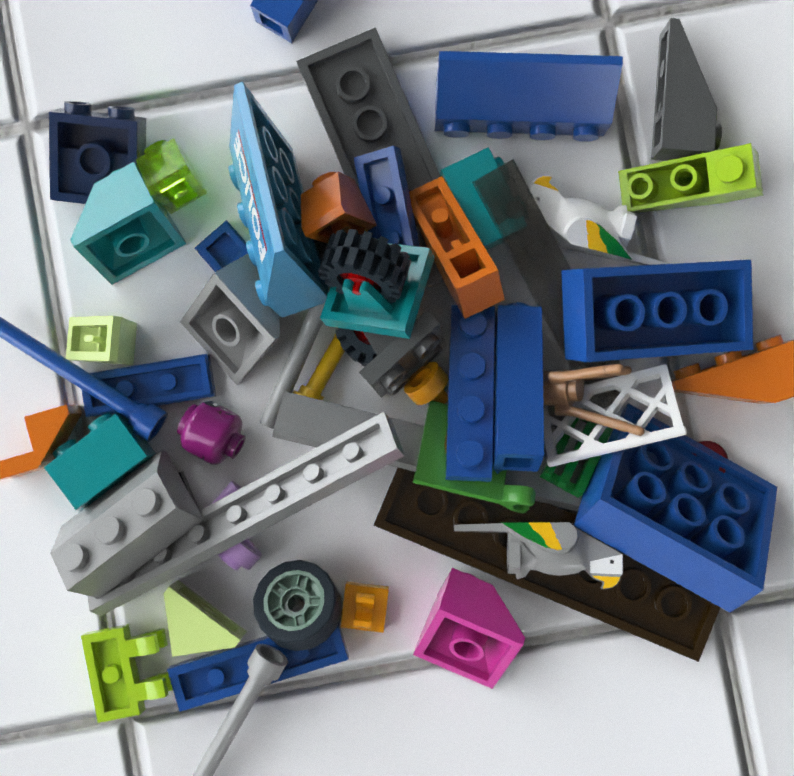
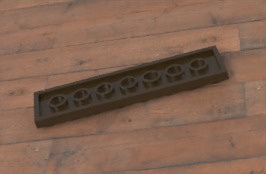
(639, 603)

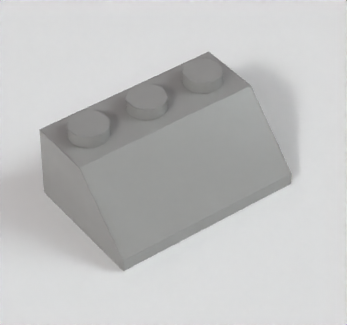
(124, 528)

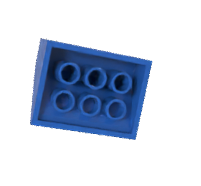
(683, 514)

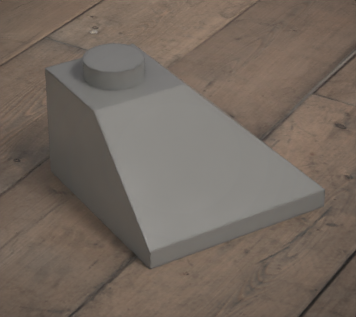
(232, 320)

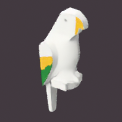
(587, 225)

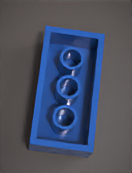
(657, 310)

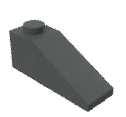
(683, 103)

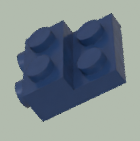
(90, 147)

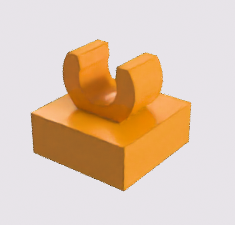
(364, 606)

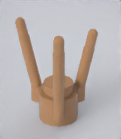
(565, 387)

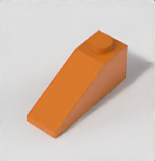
(456, 247)

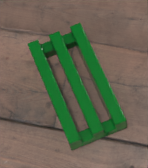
(587, 470)

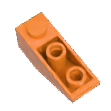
(752, 378)

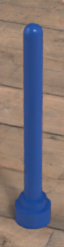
(144, 418)

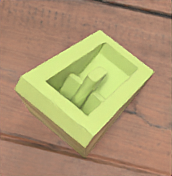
(101, 340)
(196, 624)

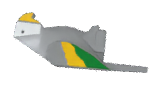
(554, 550)

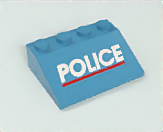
(271, 210)

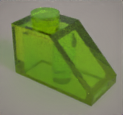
(170, 175)

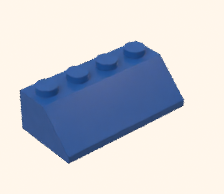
(526, 94)

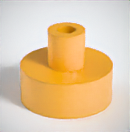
(428, 385)

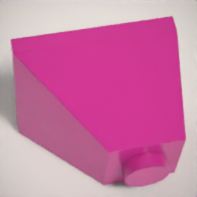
(470, 630)

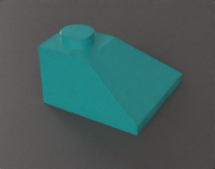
(124, 226)

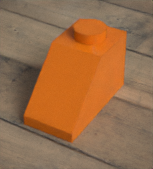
(332, 206)

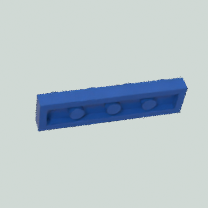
(470, 396)
(225, 671)

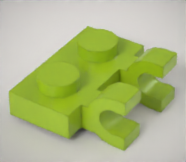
(115, 674)

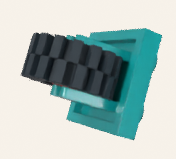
(373, 283)

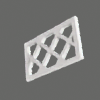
(626, 386)

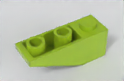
(693, 180)

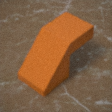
(46, 432)

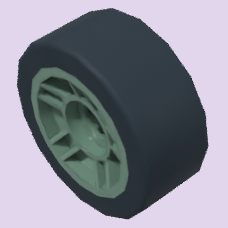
(278, 595)

